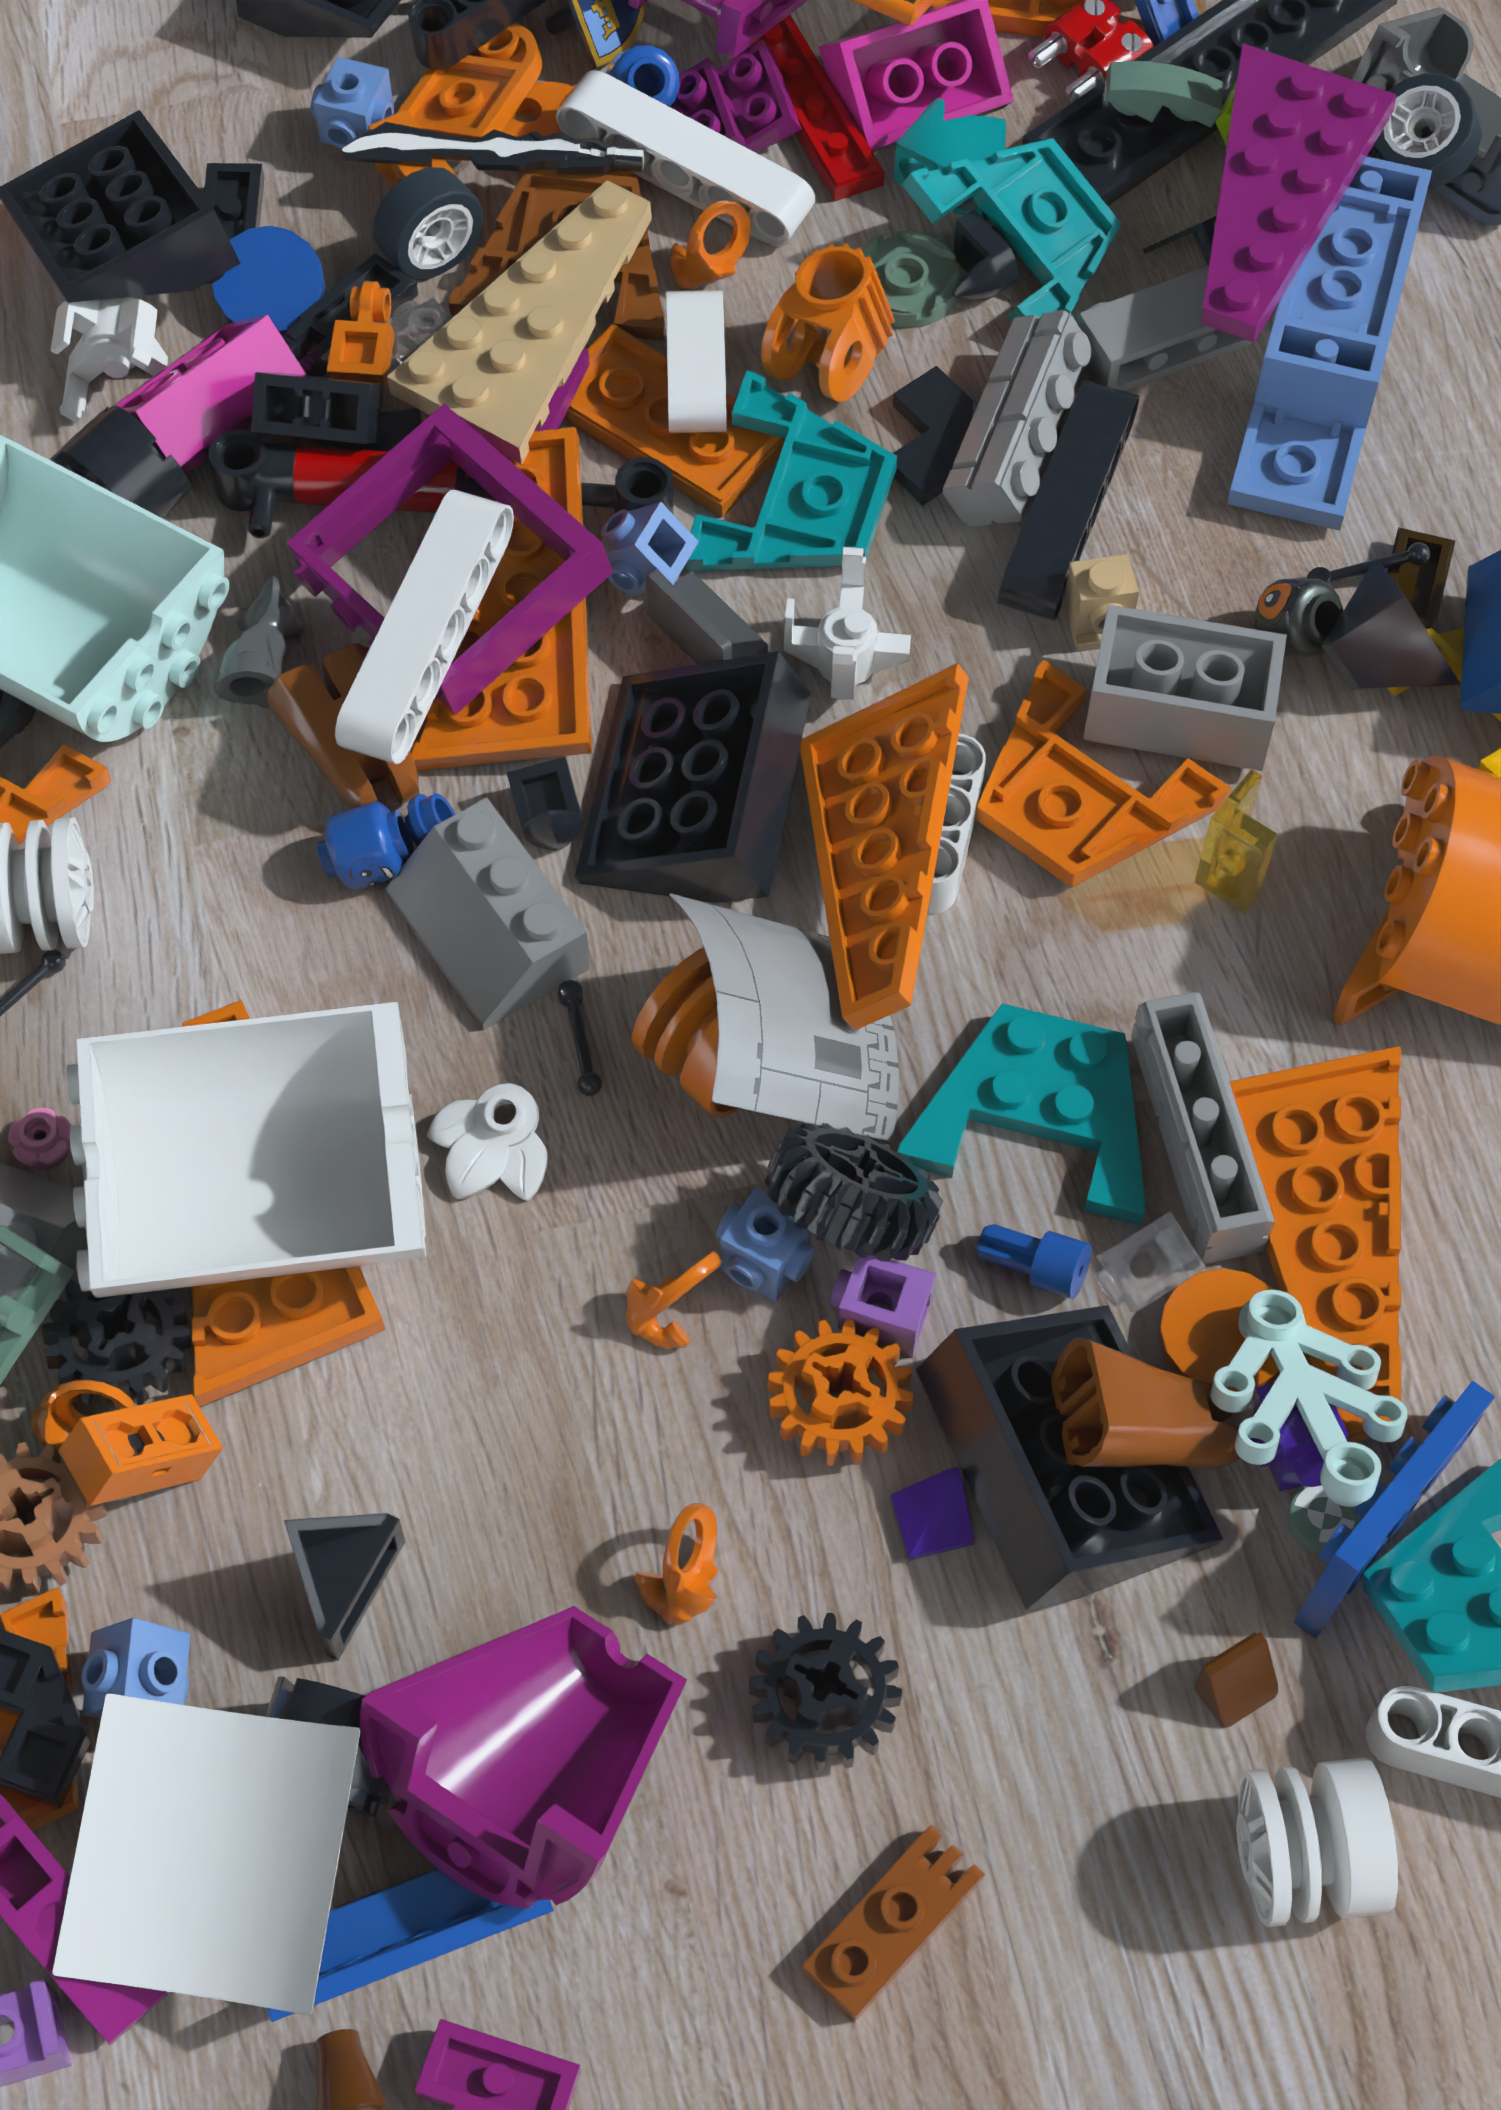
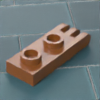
(889, 1925)

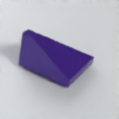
(933, 1515)

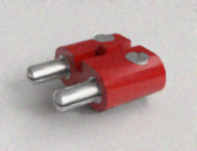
(1092, 40)

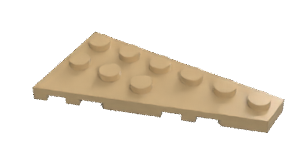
(528, 327)

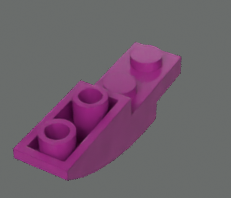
(33, 1907)

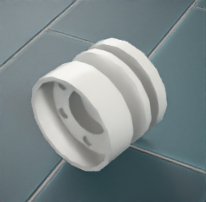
(45, 886)
(1330, 1840)

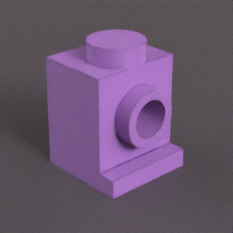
(899, 1286)
(38, 2036)

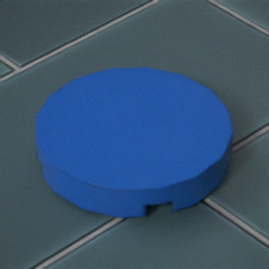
(275, 278)

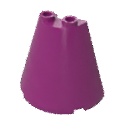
(520, 1755)

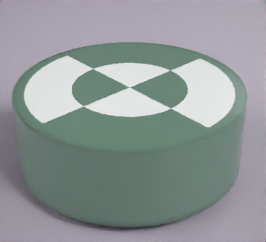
(1315, 1518)

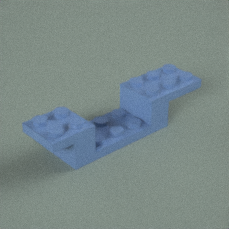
(1330, 351)

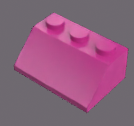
(899, 69)
(209, 388)

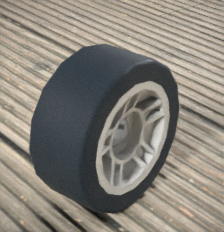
(1448, 111)
(428, 223)

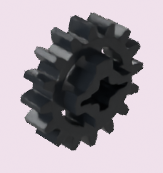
(128, 1359)
(848, 1706)

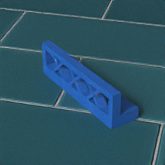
(406, 1928)

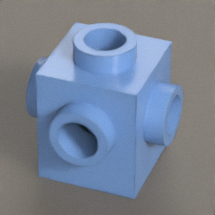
(351, 101)
(643, 542)
(763, 1246)
(136, 1662)

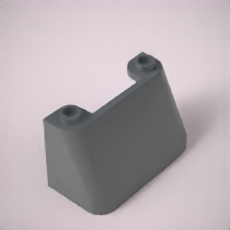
(1442, 45)

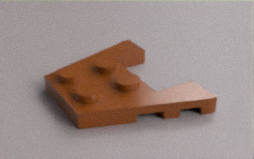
(531, 212)

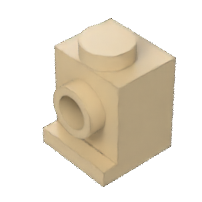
(1090, 589)

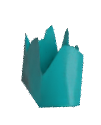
(937, 142)

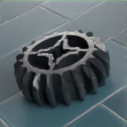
(853, 1192)

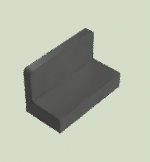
(699, 619)

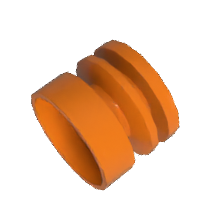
(682, 1030)

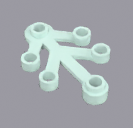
(1277, 1326)

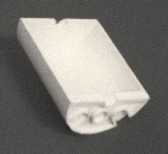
(245, 1150)

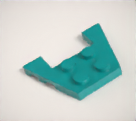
(1040, 209)
(820, 498)
(1048, 1083)
(1445, 1590)

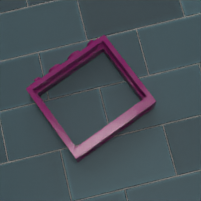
(395, 479)

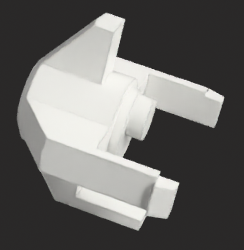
(113, 340)
(847, 641)

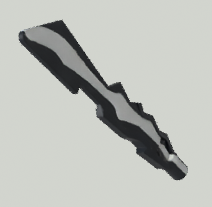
(494, 151)

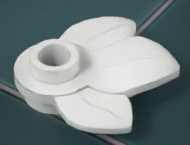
(487, 1150)

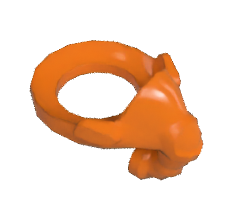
(695, 265)
(647, 1302)
(56, 1414)
(686, 1588)

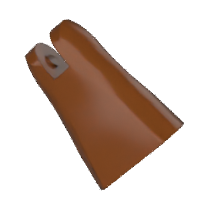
(310, 716)
(1136, 1413)

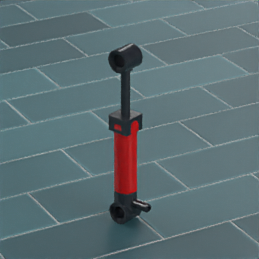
(259, 474)

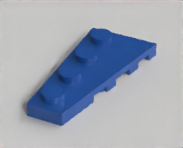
(1383, 1514)

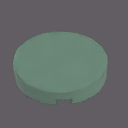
(916, 276)

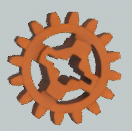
(827, 1366)

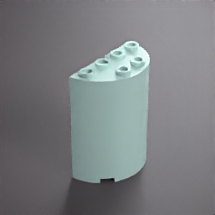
(97, 599)

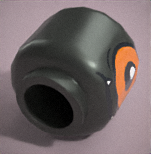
(1300, 610)

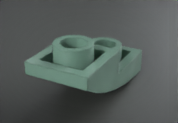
(1146, 86)

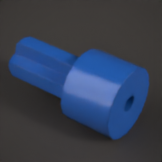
(1054, 1262)

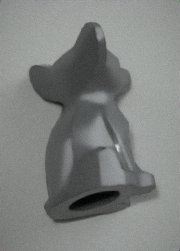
(258, 652)

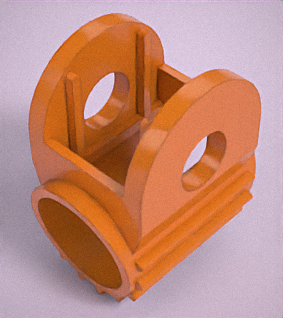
(835, 293)

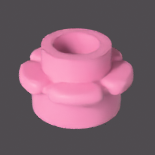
(42, 1153)

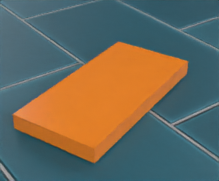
(627, 409)

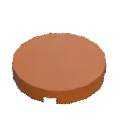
(1202, 1328)

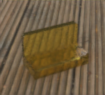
(1237, 848)

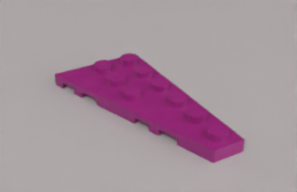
(1285, 169)

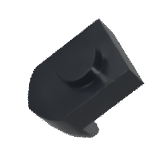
(984, 257)
(546, 804)

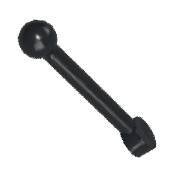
(1416, 554)
(51, 962)
(571, 995)

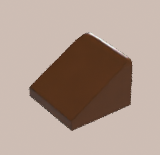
(1238, 1680)

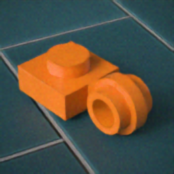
(363, 346)

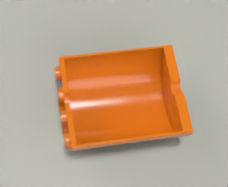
(1447, 894)

